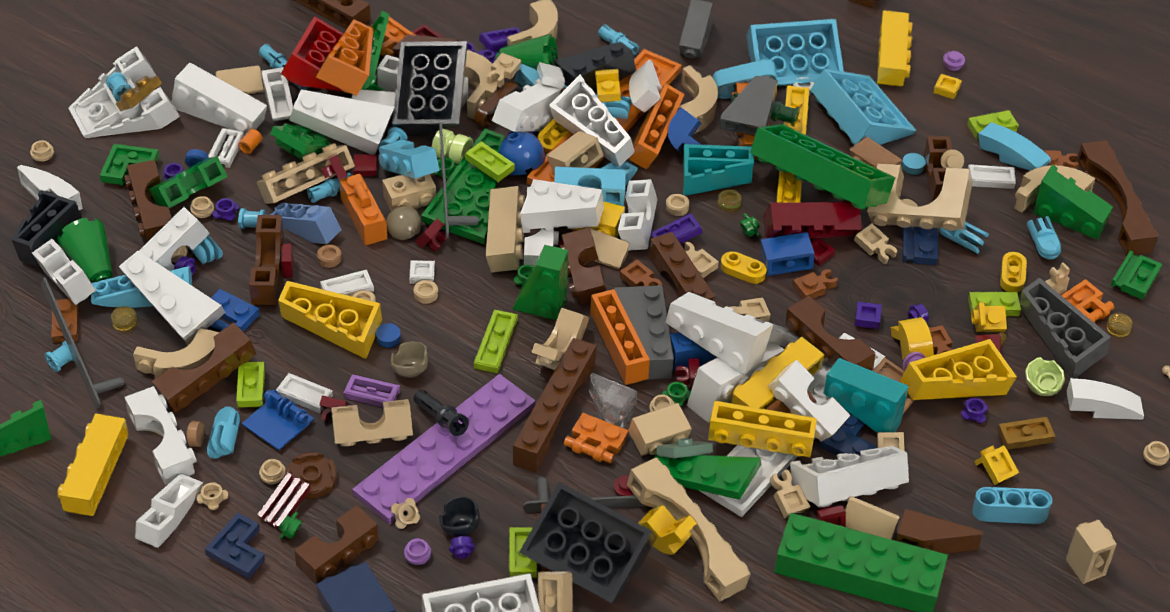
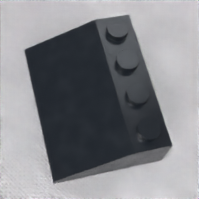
(429, 86)
(589, 542)

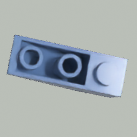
(309, 222)

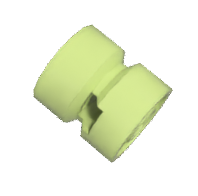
(454, 145)

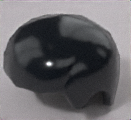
(460, 517)

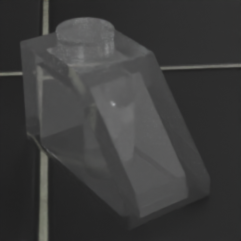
(612, 400)

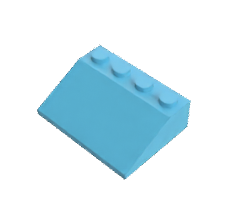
(797, 49)
(860, 107)

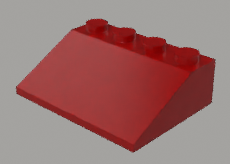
(311, 54)

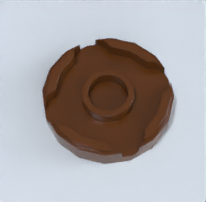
(314, 470)

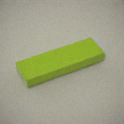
(495, 341)

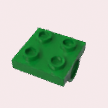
(299, 140)

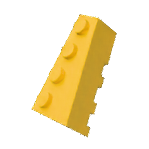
(332, 315)
(960, 373)

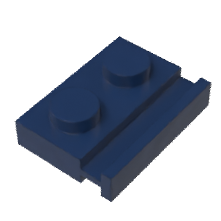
(920, 245)

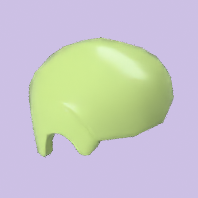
(1044, 377)

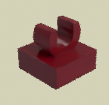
(335, 167)
(431, 234)
(688, 373)
(328, 403)
(832, 515)

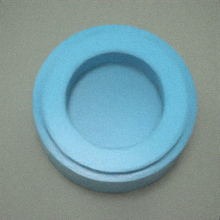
(913, 163)

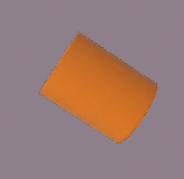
(250, 141)

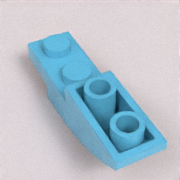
(122, 292)

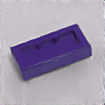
(497, 39)
(683, 229)

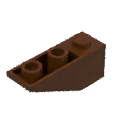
(937, 534)

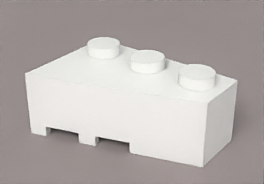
(526, 109)
(560, 205)

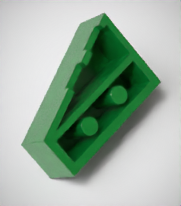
(1071, 205)
(545, 285)

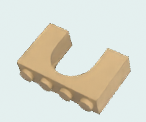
(945, 212)

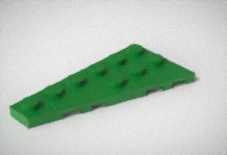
(467, 194)

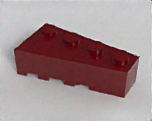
(815, 218)

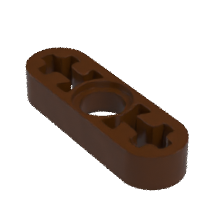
(486, 112)

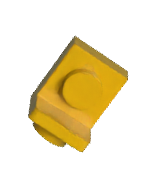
(989, 318)
(997, 463)

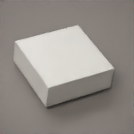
(421, 271)

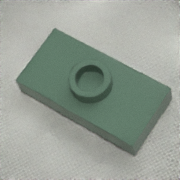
(684, 448)

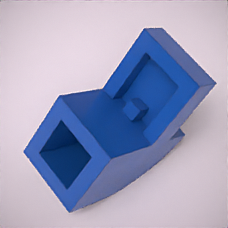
(682, 129)

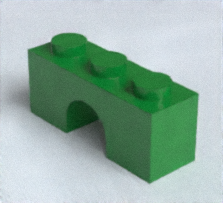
(188, 181)

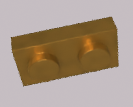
(132, 97)
(1026, 433)

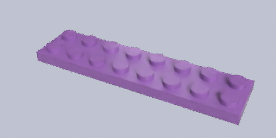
(440, 454)

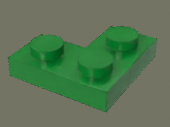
(121, 156)

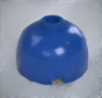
(522, 150)

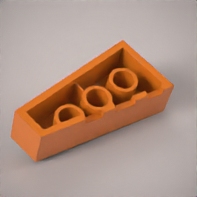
(350, 59)

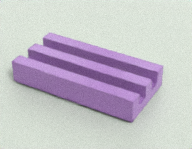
(370, 395)

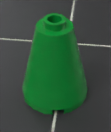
(533, 51)
(88, 247)

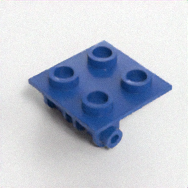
(277, 420)

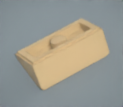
(245, 79)
(610, 250)
(870, 519)
(555, 591)

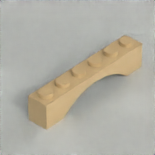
(722, 568)

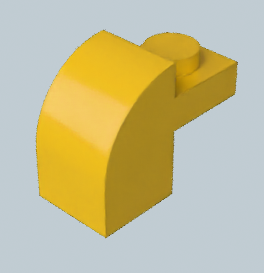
(608, 85)
(913, 337)
(669, 532)

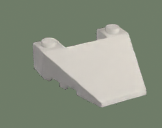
(98, 114)

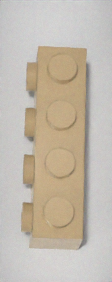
(302, 175)
(505, 229)

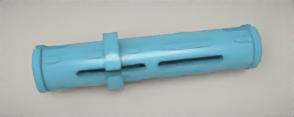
(270, 56)

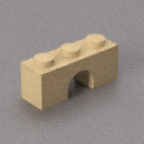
(393, 424)

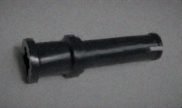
(445, 414)

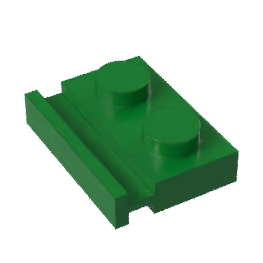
(1136, 275)

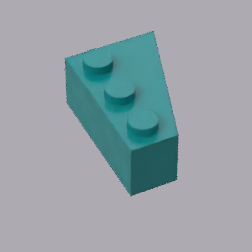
(715, 167)
(867, 395)

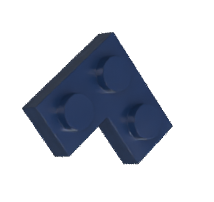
(846, 438)
(231, 546)

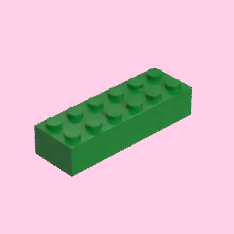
(822, 166)
(860, 563)

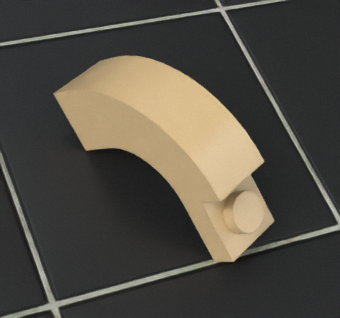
(545, 21)
(476, 71)
(705, 95)
(1032, 180)
(568, 326)
(190, 357)

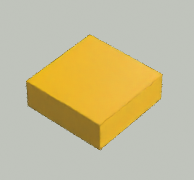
(947, 86)

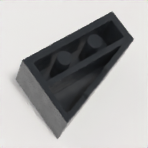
(603, 58)
(44, 223)

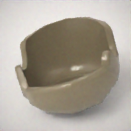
(403, 223)
(410, 359)

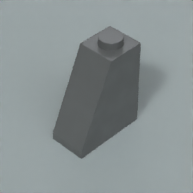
(696, 29)
(751, 107)

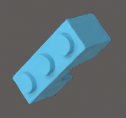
(408, 161)
(608, 180)

